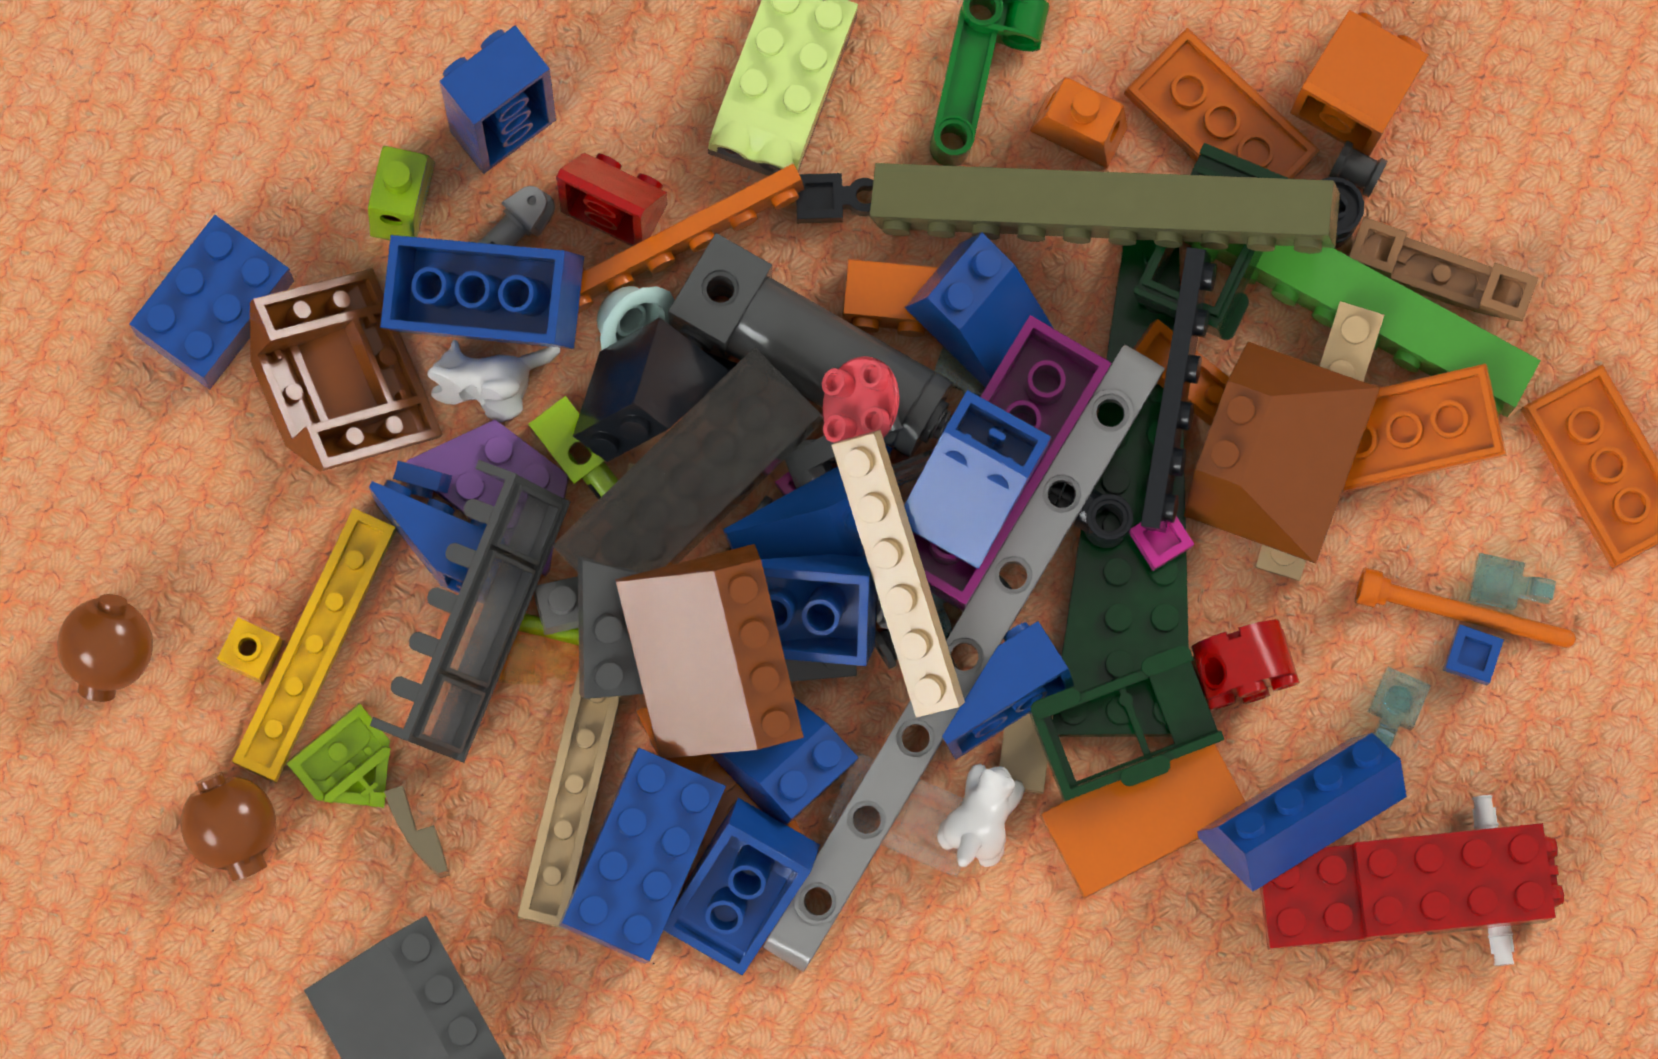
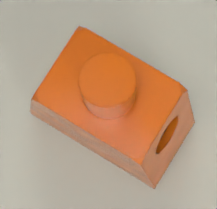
(1082, 121)

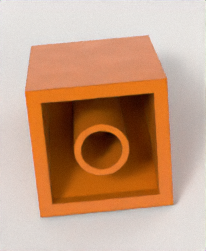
(1359, 81)

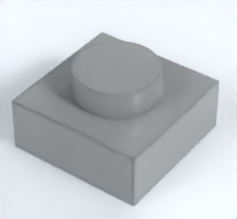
(558, 605)

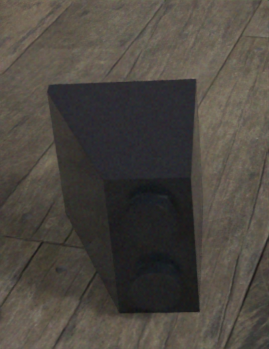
(643, 388)

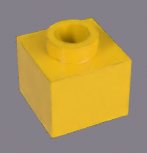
(260, 662)

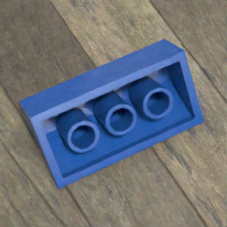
(1307, 810)

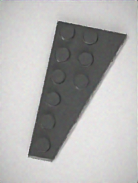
(605, 647)

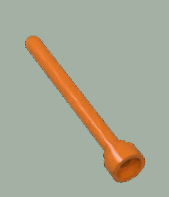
(1376, 589)

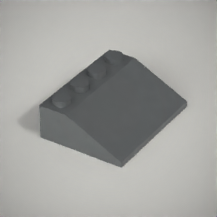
(402, 1003)

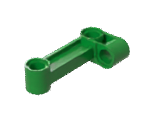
(1014, 24)

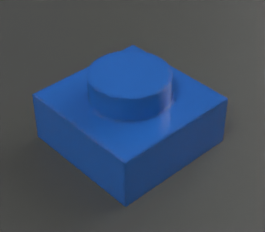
(422, 480)
(1473, 654)

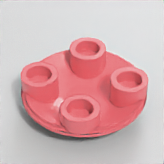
(859, 399)

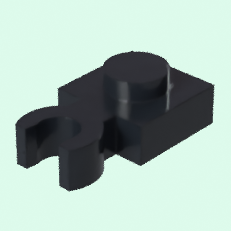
(826, 198)

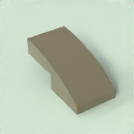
(423, 841)

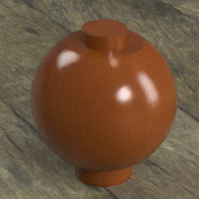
(104, 646)
(229, 825)

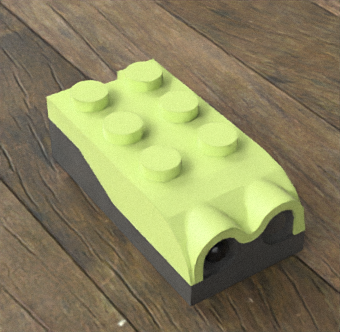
(782, 83)

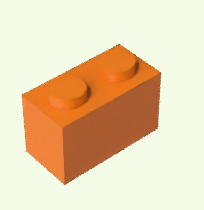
(879, 293)

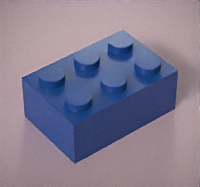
(204, 302)

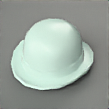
(630, 310)

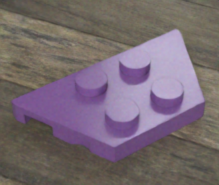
(495, 446)

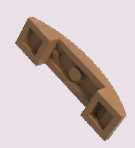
(1443, 275)

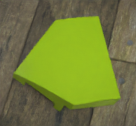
(346, 762)

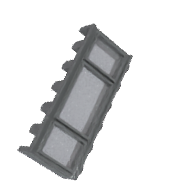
(482, 615)

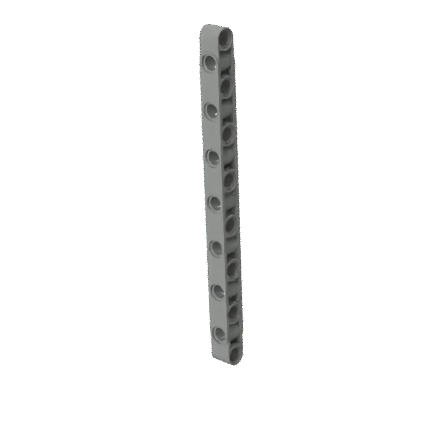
(981, 626)

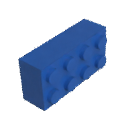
(498, 98)
(482, 291)
(642, 856)

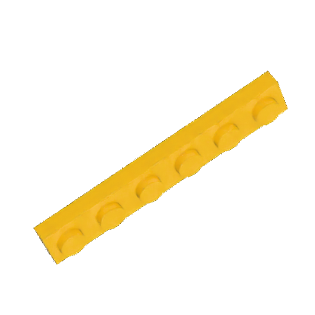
(314, 645)

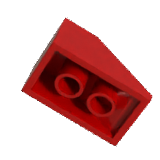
(610, 199)

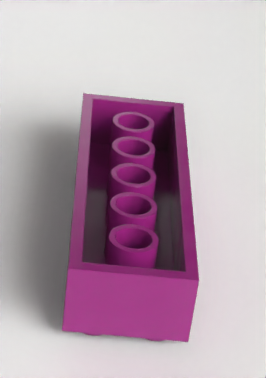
(1048, 385)

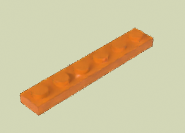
(693, 232)

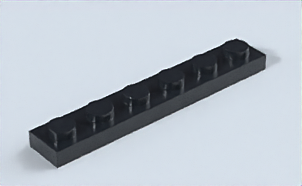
(1175, 410)

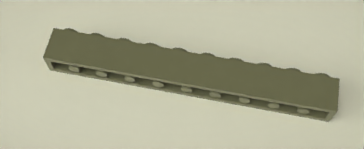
(1106, 206)

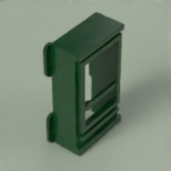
(1232, 302)
(1181, 705)

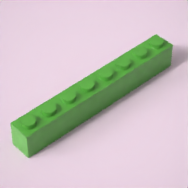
(1412, 328)

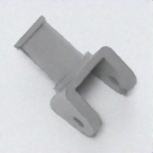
(526, 213)

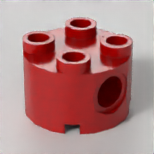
(1244, 664)

